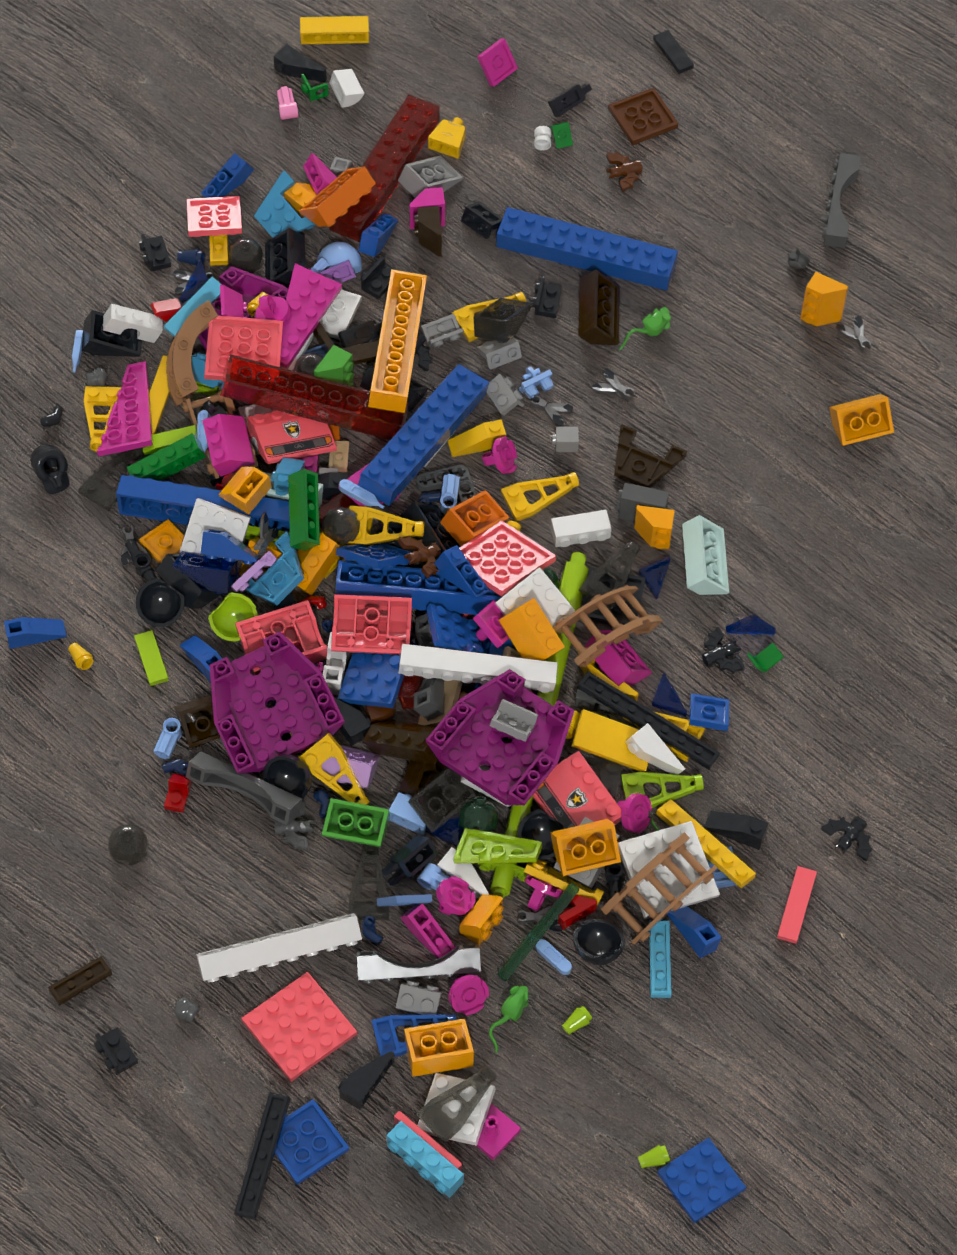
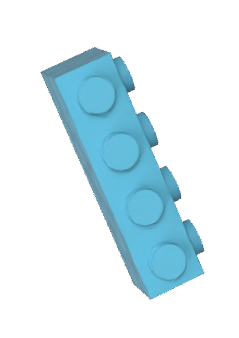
(425, 1159)

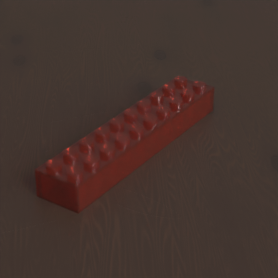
(386, 162)
(307, 397)

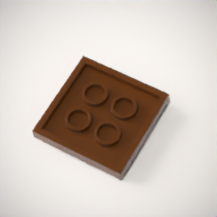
(643, 116)

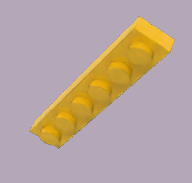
(712, 848)

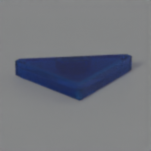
(194, 283)
(655, 575)
(751, 625)
(667, 698)
(449, 832)

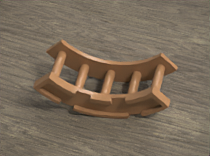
(178, 363)
(188, 406)
(621, 632)
(647, 873)

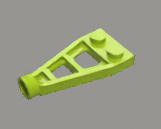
(634, 783)

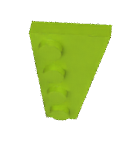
(491, 847)

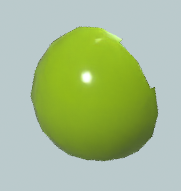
(232, 610)

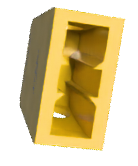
(448, 137)

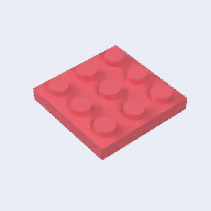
(214, 216)

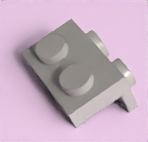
(441, 330)
(500, 353)
(503, 394)
(514, 720)
(418, 998)

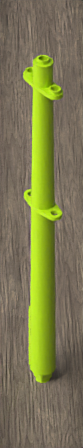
(572, 578)

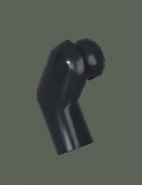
(52, 419)

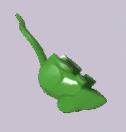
(653, 324)
(511, 1008)

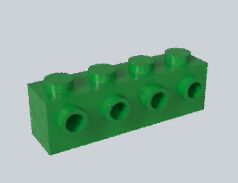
(169, 459)
(304, 509)

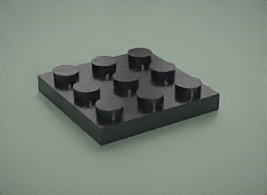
(610, 582)

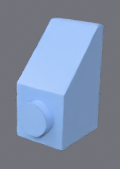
(404, 815)

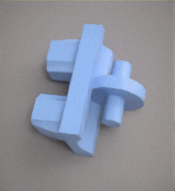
(542, 379)

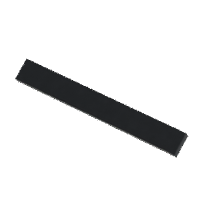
(641, 715)

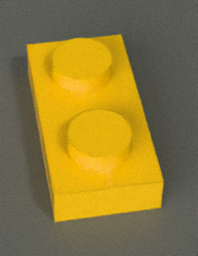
(218, 250)

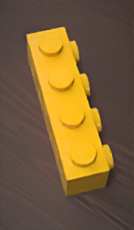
(330, 30)

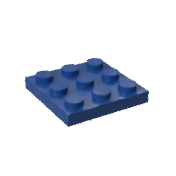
(374, 555)
(452, 630)
(372, 680)
(308, 1142)
(701, 1180)

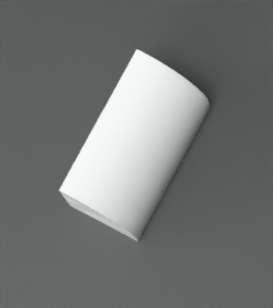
(346, 87)

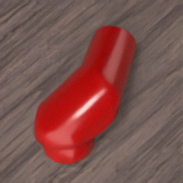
(316, 600)

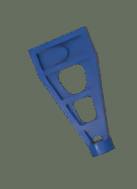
(386, 1035)

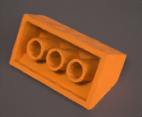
(338, 196)

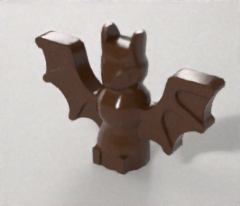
(626, 169)
(421, 553)

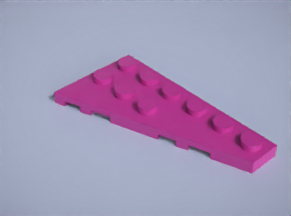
(309, 300)
(130, 417)

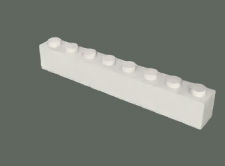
(474, 666)
(279, 947)

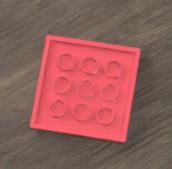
(241, 337)
(505, 557)
(299, 1026)

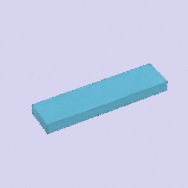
(209, 291)
(660, 960)

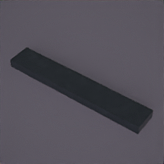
(262, 1156)

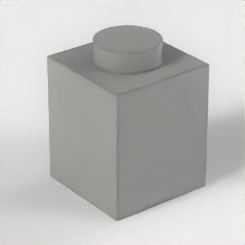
(566, 439)

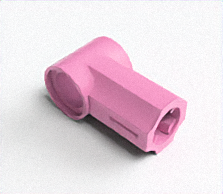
(287, 106)

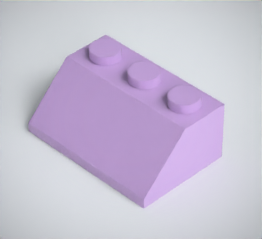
(362, 763)

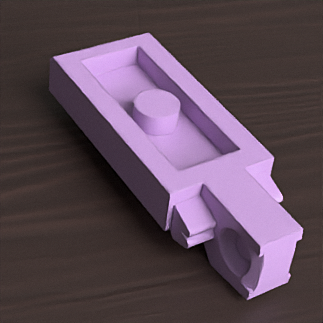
(254, 572)

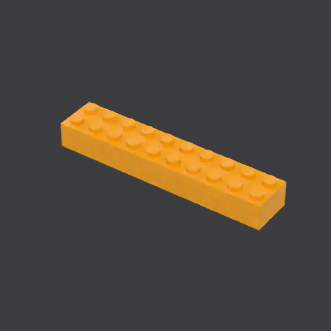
(397, 341)

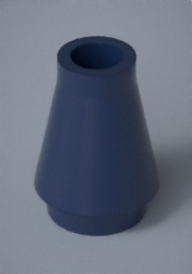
(191, 256)

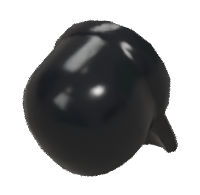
(46, 457)

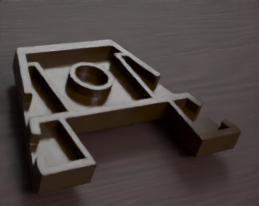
(640, 466)

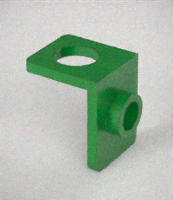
(311, 92)
(562, 135)
(767, 658)

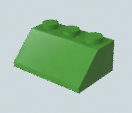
(336, 367)
(356, 822)

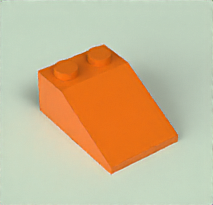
(473, 517)

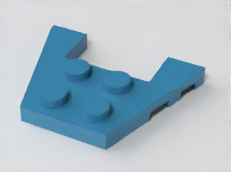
(277, 214)
(281, 576)

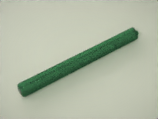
(538, 931)

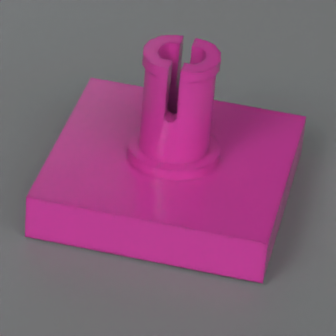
(497, 62)
(490, 626)
(496, 1133)

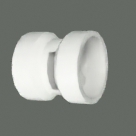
(542, 138)

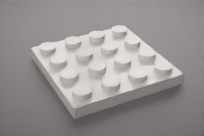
(642, 849)

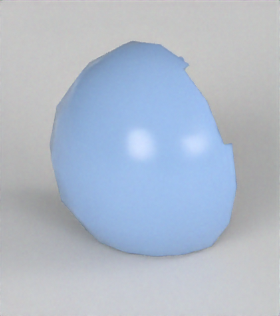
(341, 252)

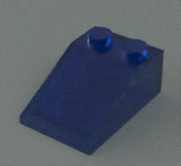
(212, 574)

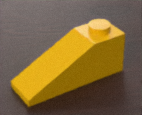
(477, 439)

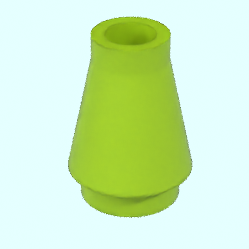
(577, 1020)
(654, 1157)

